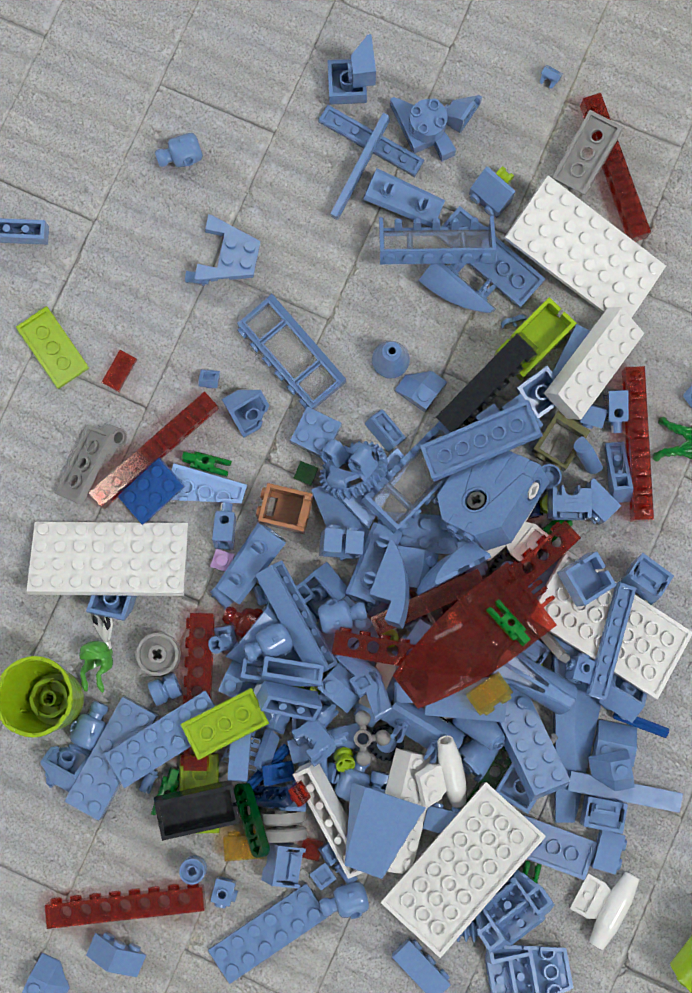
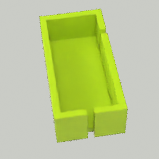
(545, 331)

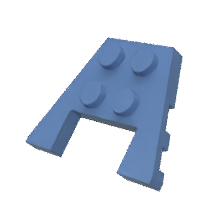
(236, 257)

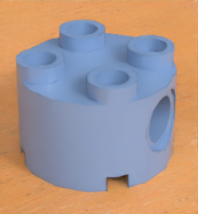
(428, 120)

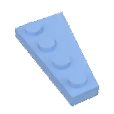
(207, 487)
(359, 509)

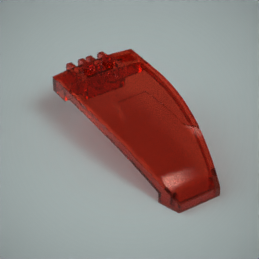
(467, 640)

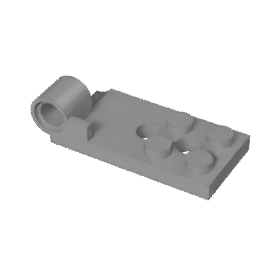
(580, 172)
(91, 449)

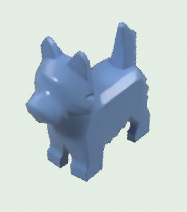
(317, 736)

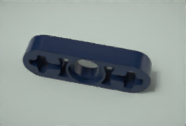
(275, 800)

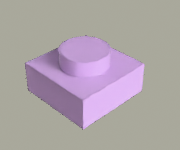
(222, 560)

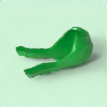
(684, 449)

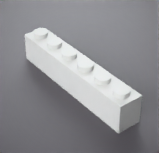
(327, 811)

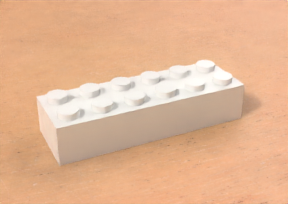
(594, 363)
(404, 786)

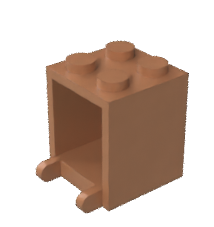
(291, 508)

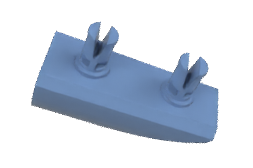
(403, 198)
(447, 283)
(253, 557)
(369, 564)
(539, 684)
(421, 728)

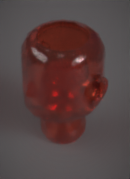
(242, 621)

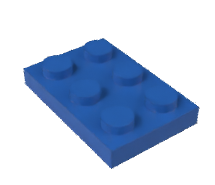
(151, 491)

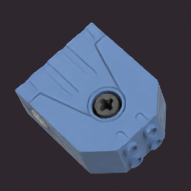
(491, 499)

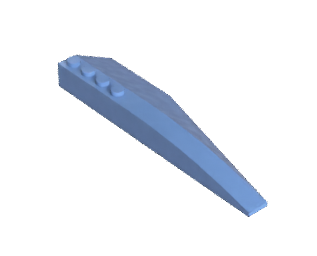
(575, 737)

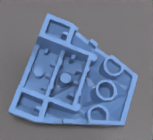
(513, 912)

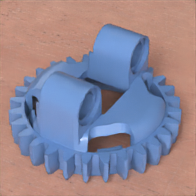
(361, 464)

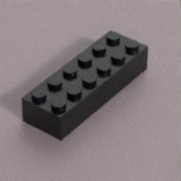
(491, 378)

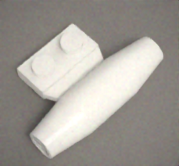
(525, 538)
(443, 777)
(605, 905)

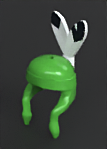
(97, 652)

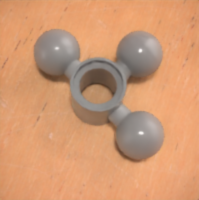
(381, 737)

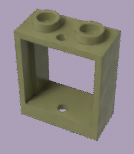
(570, 425)

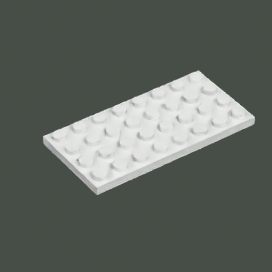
(584, 249)
(108, 559)
(650, 640)
(462, 869)

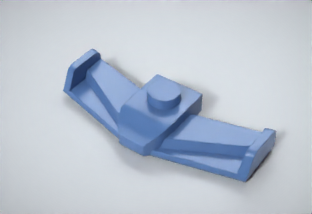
(367, 682)

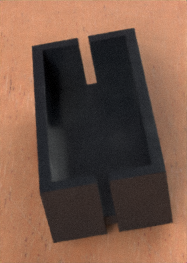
(196, 810)

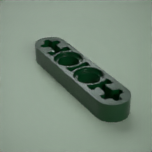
(492, 781)
(260, 847)

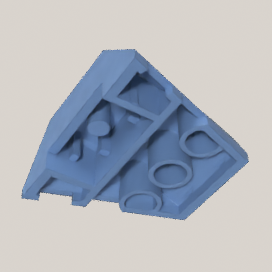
(453, 566)

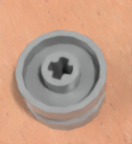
(148, 649)
(285, 826)

